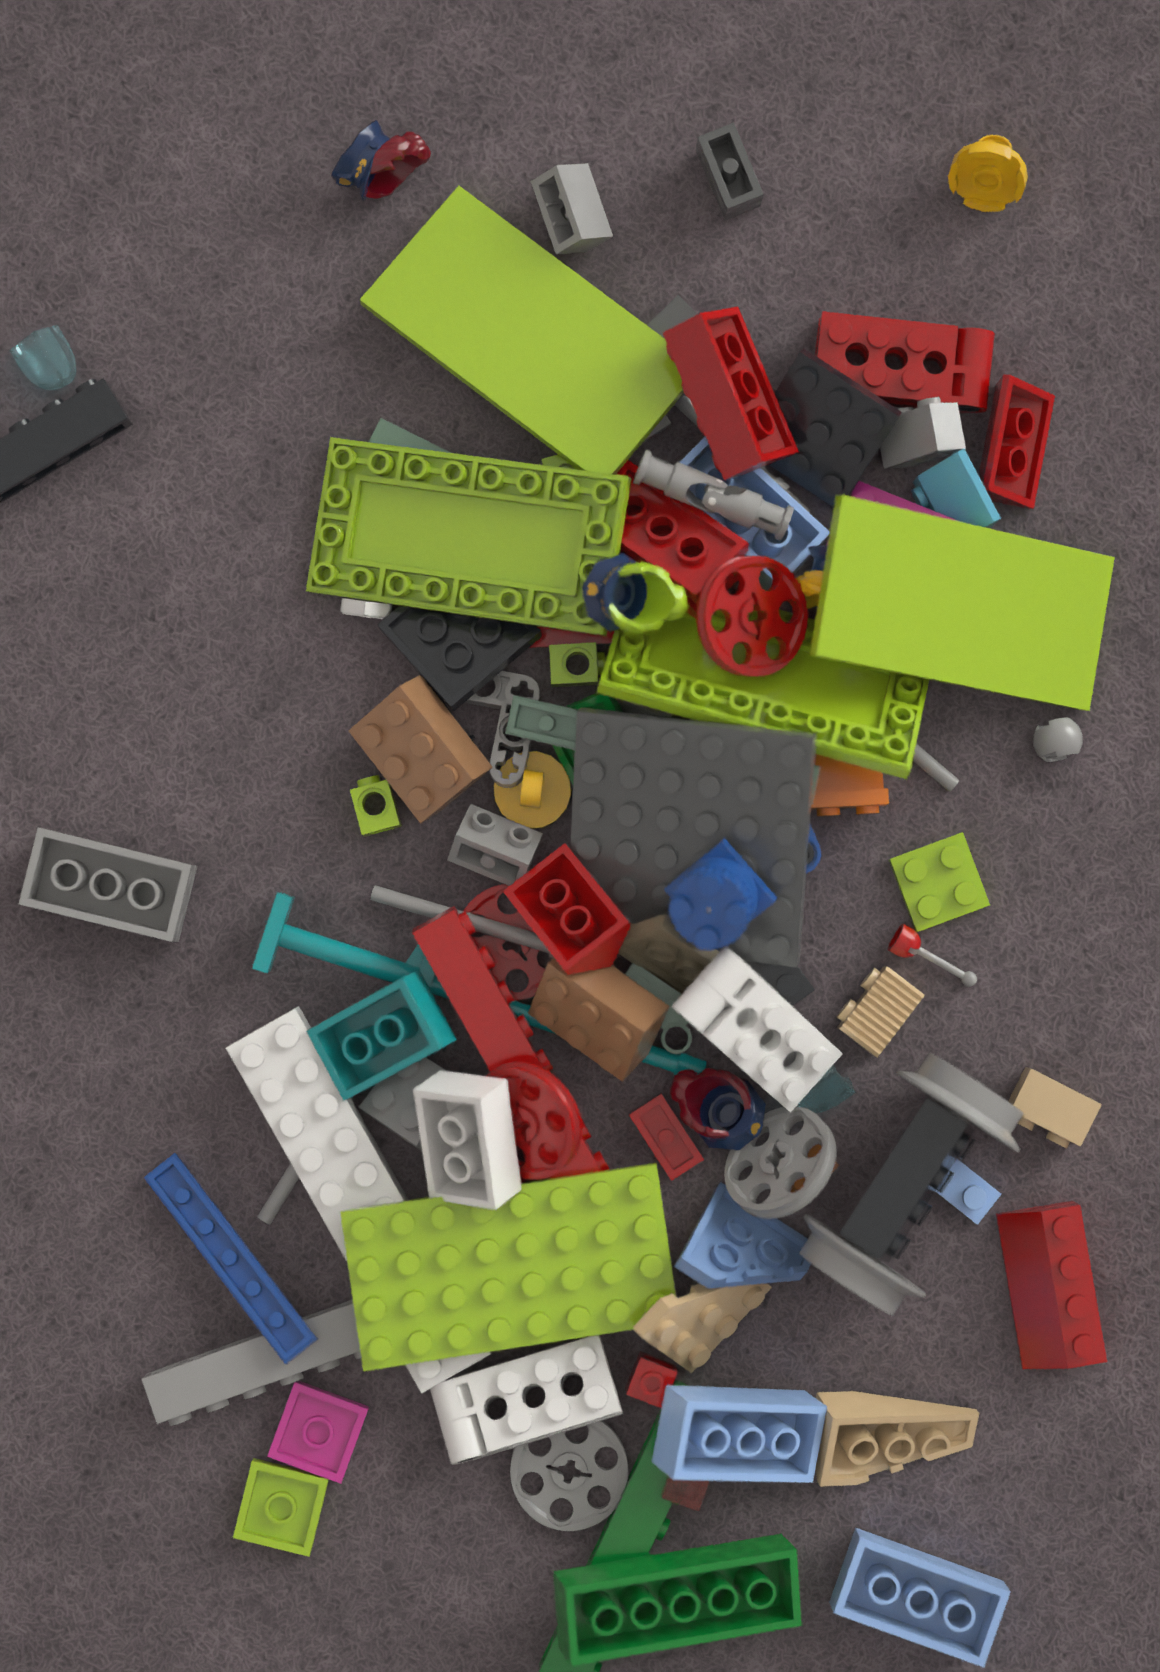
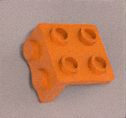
(847, 787)

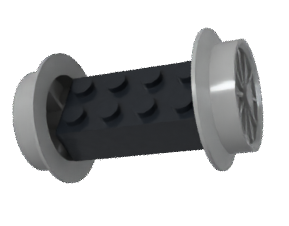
(908, 1182)

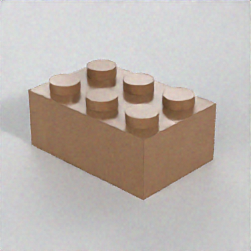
(420, 748)
(600, 1015)

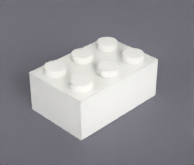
(467, 1139)

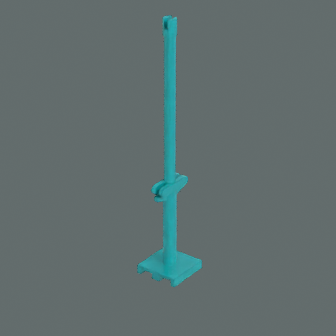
(280, 934)

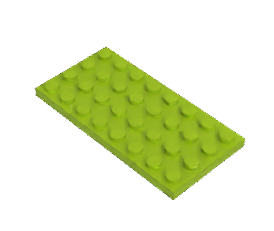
(538, 1270)

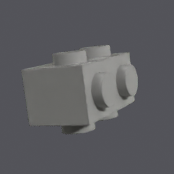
(495, 845)

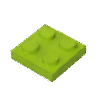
(939, 882)
(281, 1507)

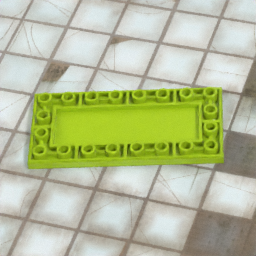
(528, 335)
(464, 533)
(961, 604)
(855, 710)

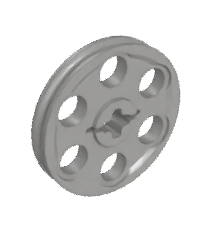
(789, 1169)
(575, 1491)

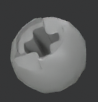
(1057, 739)

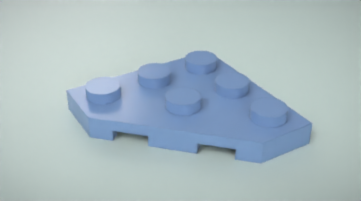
(740, 1248)

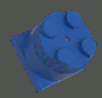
(717, 898)

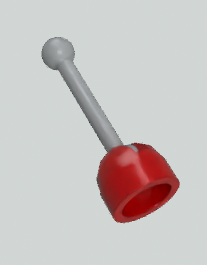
(908, 943)

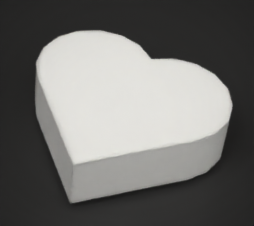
(365, 608)

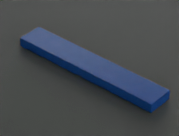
(231, 1258)

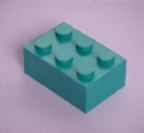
(381, 1035)

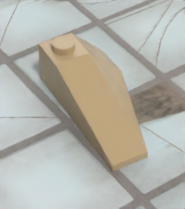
(884, 1432)

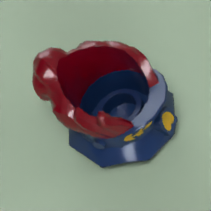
(379, 162)
(719, 1107)

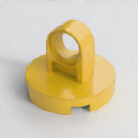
(988, 174)
(541, 794)

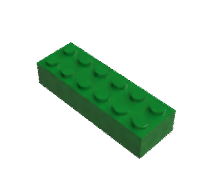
(677, 1599)

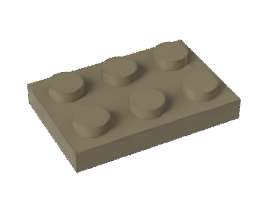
(664, 953)

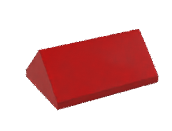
(1015, 442)
(570, 912)

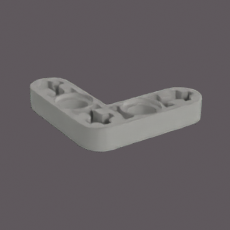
(502, 699)

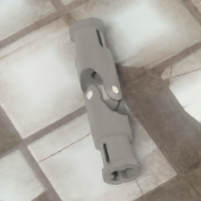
(732, 502)

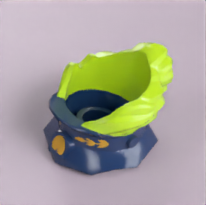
(632, 595)

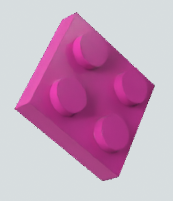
(318, 1431)

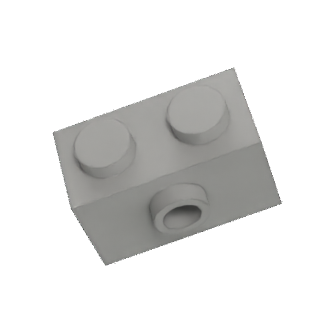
(571, 208)
(923, 434)

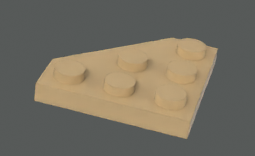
(697, 1323)

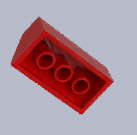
(729, 392)
(1051, 1287)

